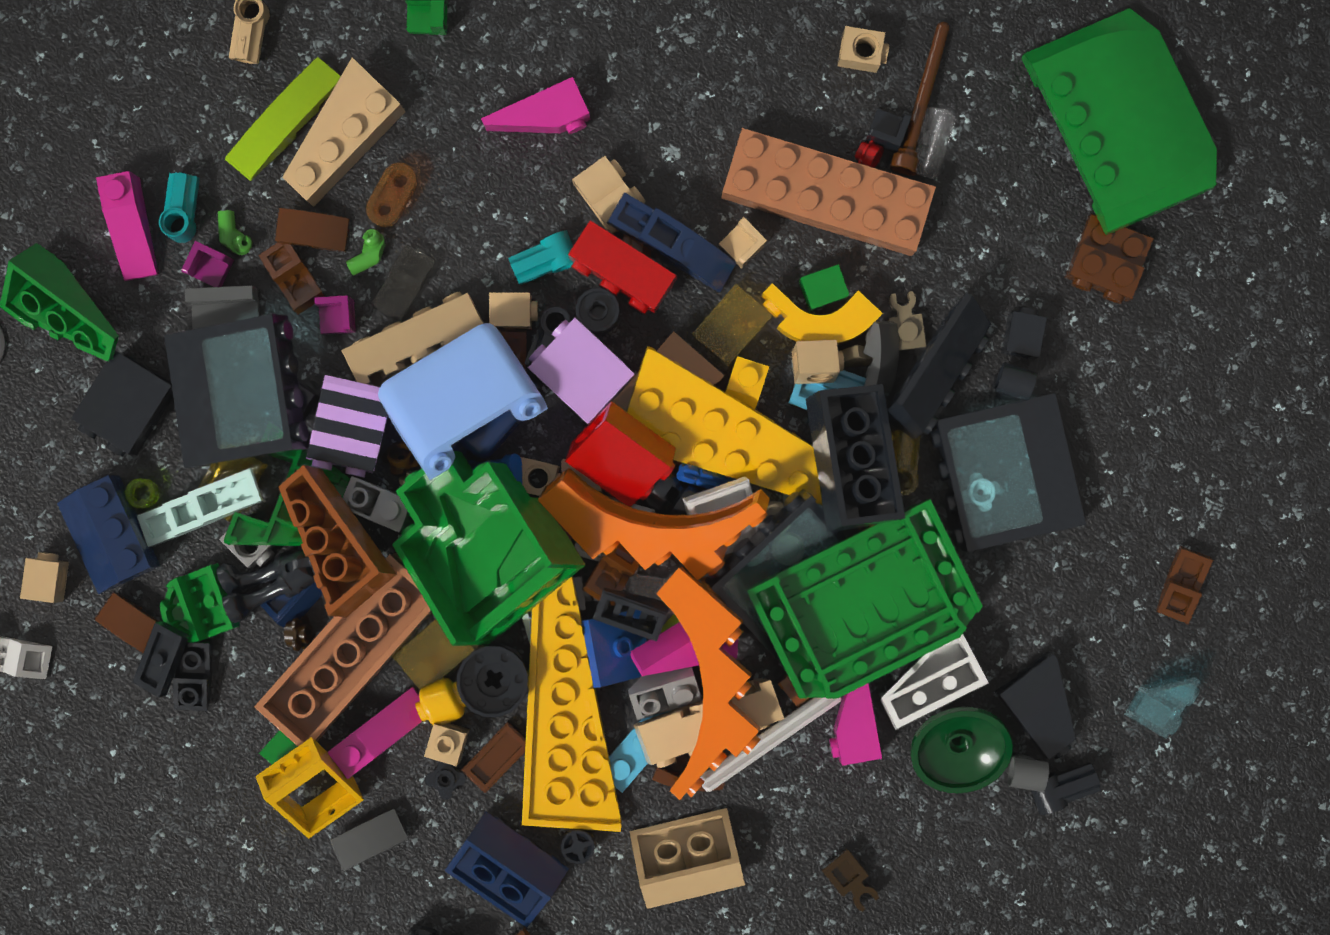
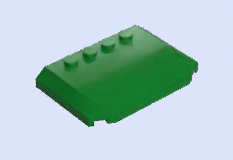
(1125, 118)
(866, 604)

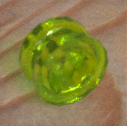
(140, 483)

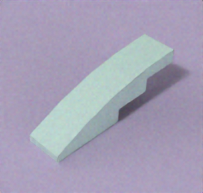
(200, 507)

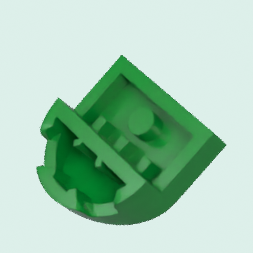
(196, 605)

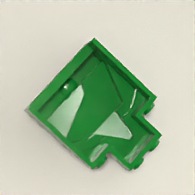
(481, 549)

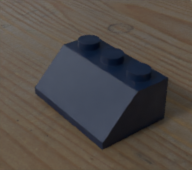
(107, 533)
(507, 869)

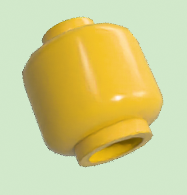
(440, 702)

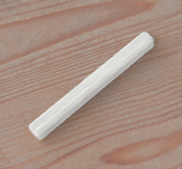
(769, 739)

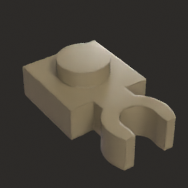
(909, 326)

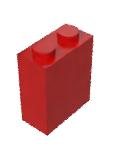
(621, 455)

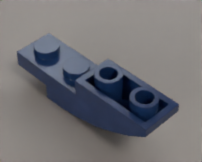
(672, 241)

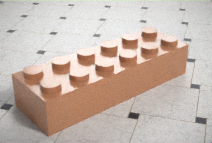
(828, 192)
(344, 659)

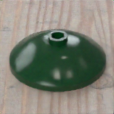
(965, 761)

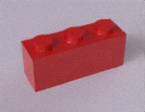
(621, 268)

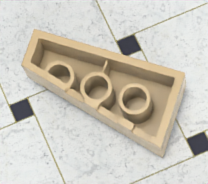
(345, 129)
(405, 343)
(678, 730)

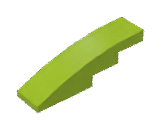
(283, 119)

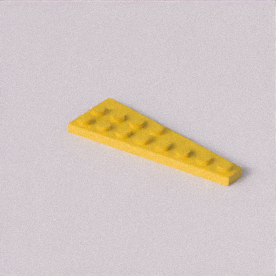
(719, 429)
(566, 746)

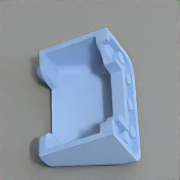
(457, 394)

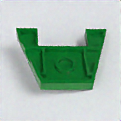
(280, 529)

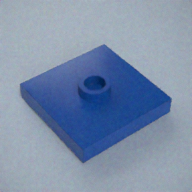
(610, 651)

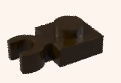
(847, 876)

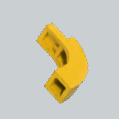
(841, 325)

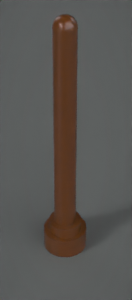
(906, 160)

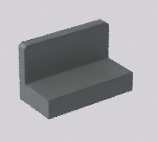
(222, 304)

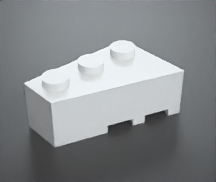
(934, 682)

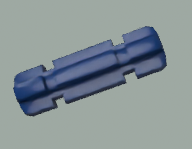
(701, 477)

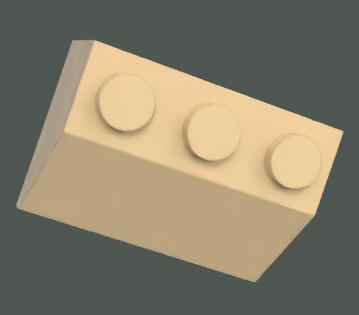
(686, 858)

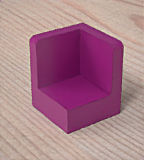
(207, 265)
(336, 314)

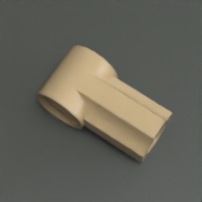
(248, 33)

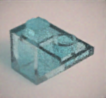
(1161, 704)

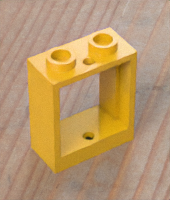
(294, 771)

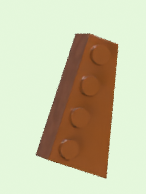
(339, 548)

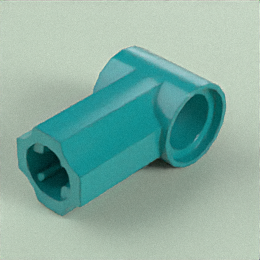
(180, 203)
(544, 258)

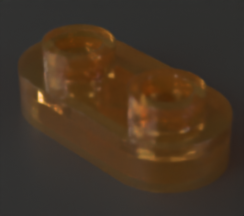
(389, 194)

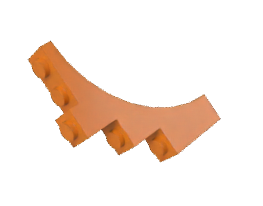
(649, 537)
(723, 677)

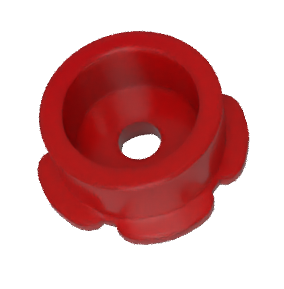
(869, 154)

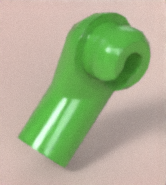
(230, 236)
(371, 252)

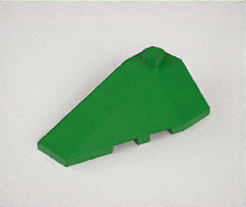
(47, 295)

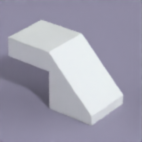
(24, 658)

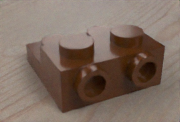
(1109, 261)

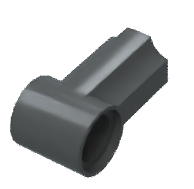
(1027, 773)

